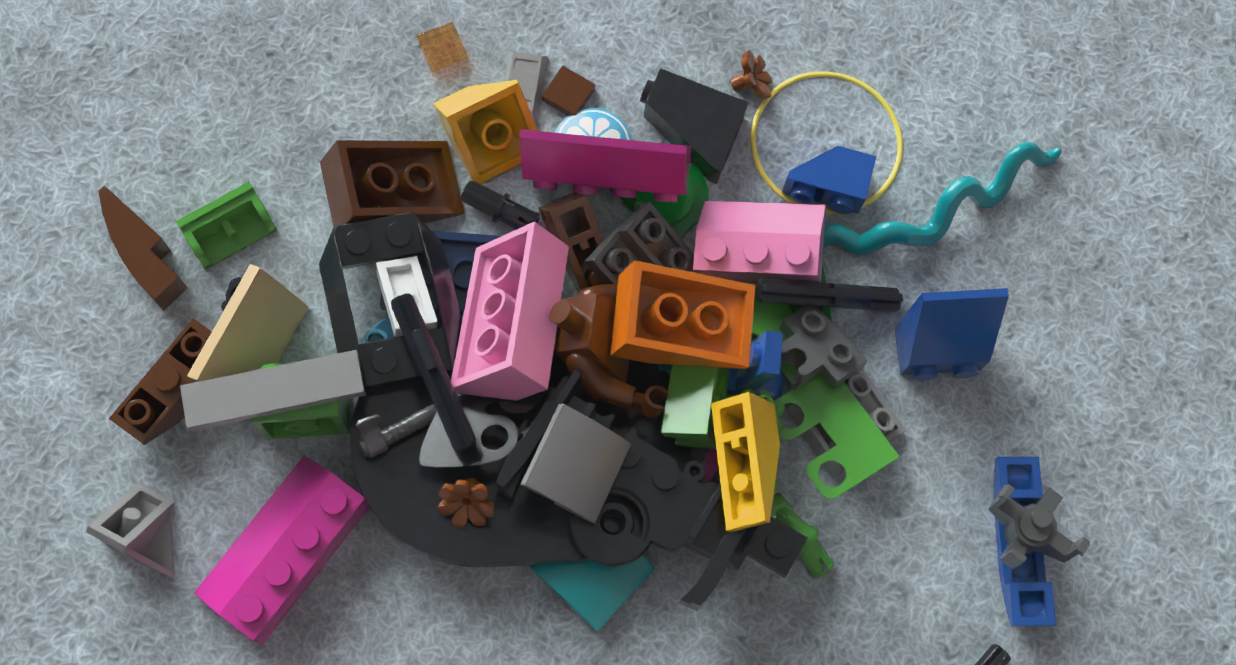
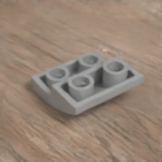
(874, 405)
(576, 463)

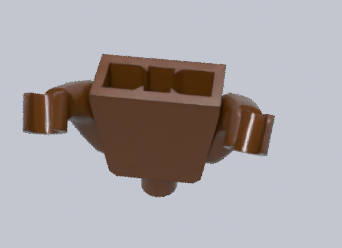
(585, 345)

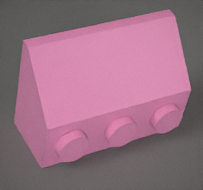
(760, 241)

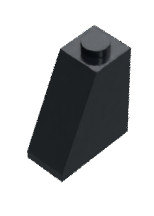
(694, 117)

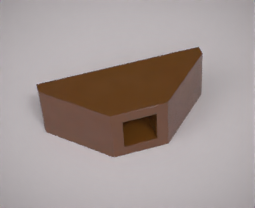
(157, 399)

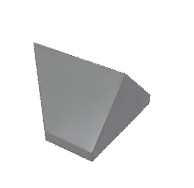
(139, 527)

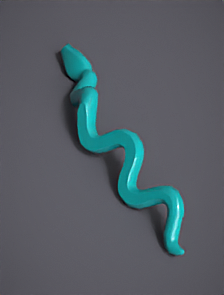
(945, 209)

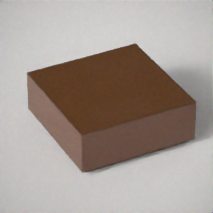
(568, 91)

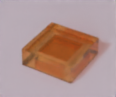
(442, 47)

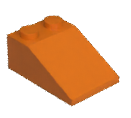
(682, 318)

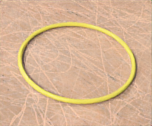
(832, 75)

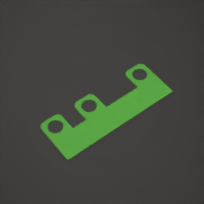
(858, 440)

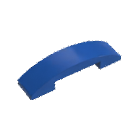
(1024, 589)

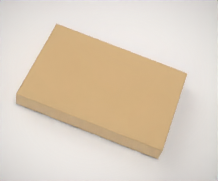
(251, 328)

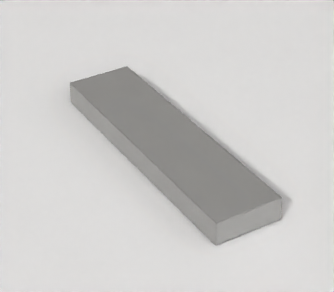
(272, 390)

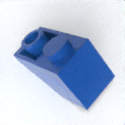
(833, 179)

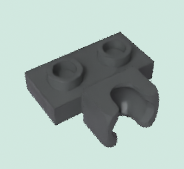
(817, 348)

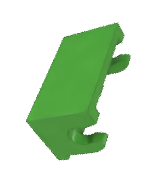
(226, 225)
(689, 404)

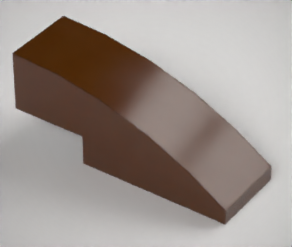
(140, 250)

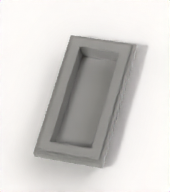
(530, 73)

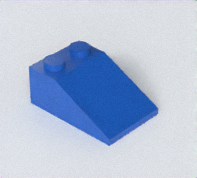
(950, 333)

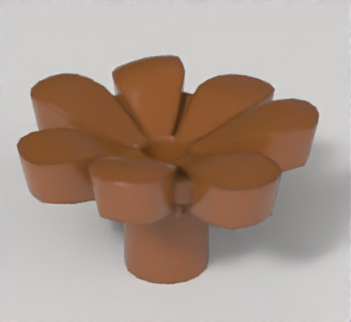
(753, 76)
(466, 501)

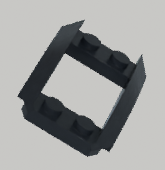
(382, 241)

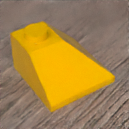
(486, 126)

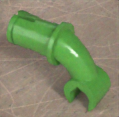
(812, 552)

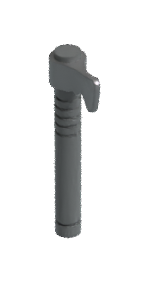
(376, 441)

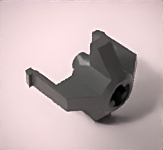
(1033, 529)

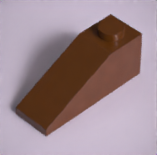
(575, 225)

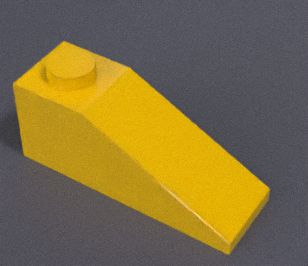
(746, 458)

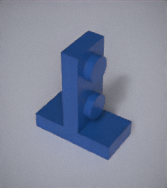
(763, 368)

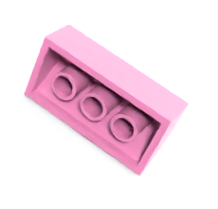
(506, 317)

